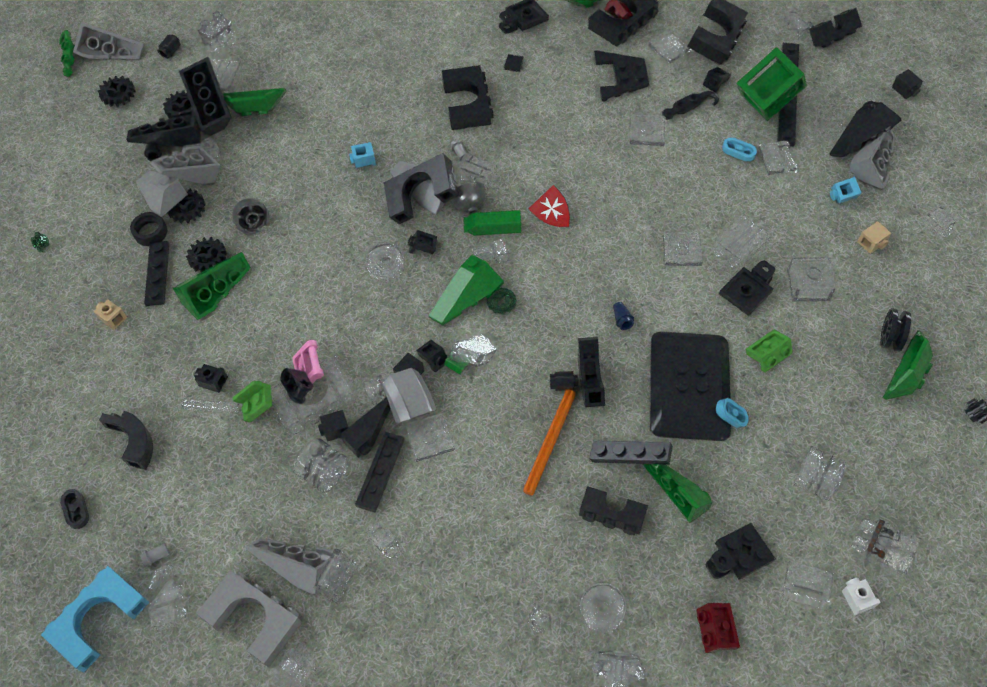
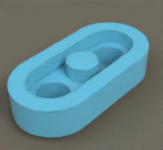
(741, 149)
(732, 413)

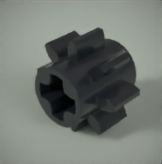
(977, 410)

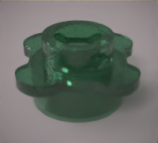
(40, 241)

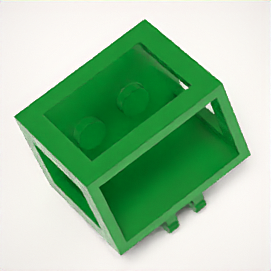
(774, 86)

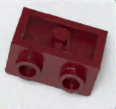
(618, 8)
(717, 627)

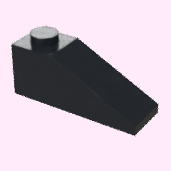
(364, 432)

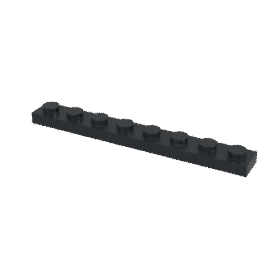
(787, 115)

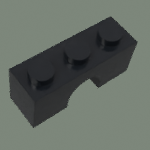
(845, 23)
(595, 509)

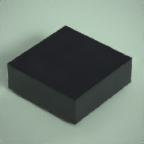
(514, 63)

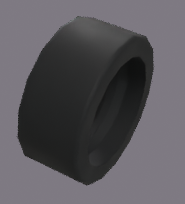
(146, 218)

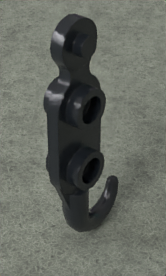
(689, 103)

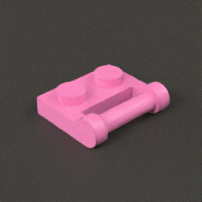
(305, 357)

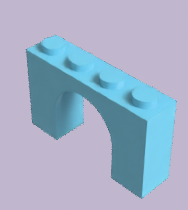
(65, 631)

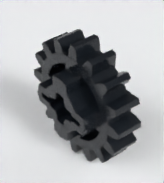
(116, 91)
(177, 103)
(188, 207)
(206, 254)

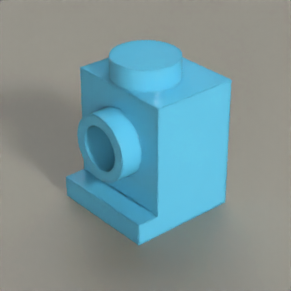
(362, 155)
(850, 188)

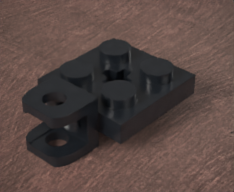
(517, 18)
(756, 281)
(730, 557)

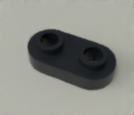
(73, 511)

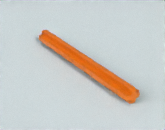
(549, 442)

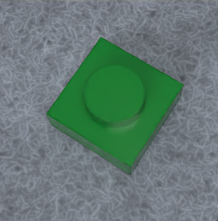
(455, 366)

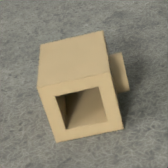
(874, 237)

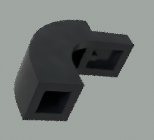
(589, 372)
(140, 443)

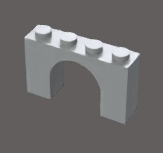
(236, 591)

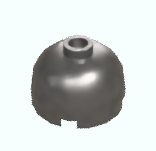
(469, 197)
(248, 213)

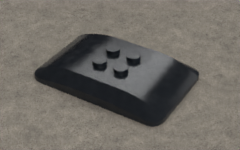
(686, 383)

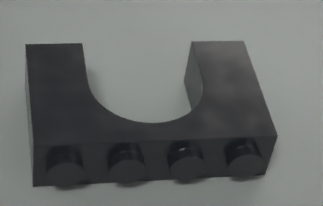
(618, 30)
(714, 46)
(470, 80)
(400, 188)

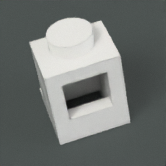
(857, 602)

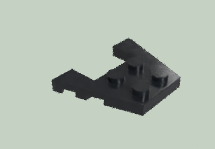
(628, 70)

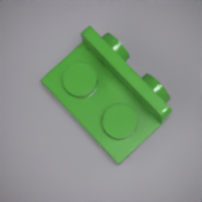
(770, 349)
(255, 400)

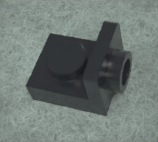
(715, 78)
(423, 242)
(433, 354)

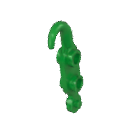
(67, 57)

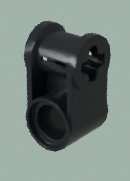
(296, 384)

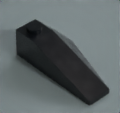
(864, 126)
(176, 131)

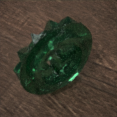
(510, 301)

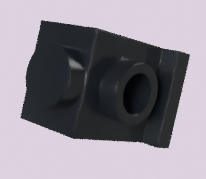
(210, 377)

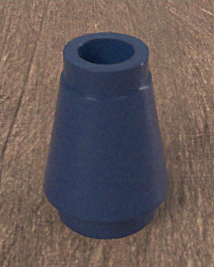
(623, 317)

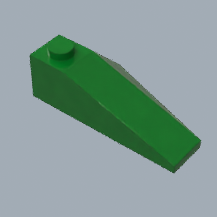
(469, 285)
(205, 290)
(683, 493)

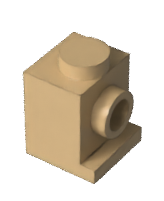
(107, 311)

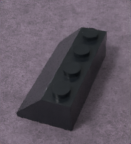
(206, 96)

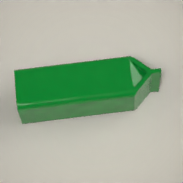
(493, 223)

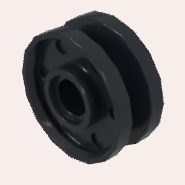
(895, 329)

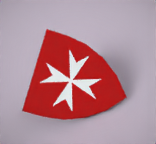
(552, 208)

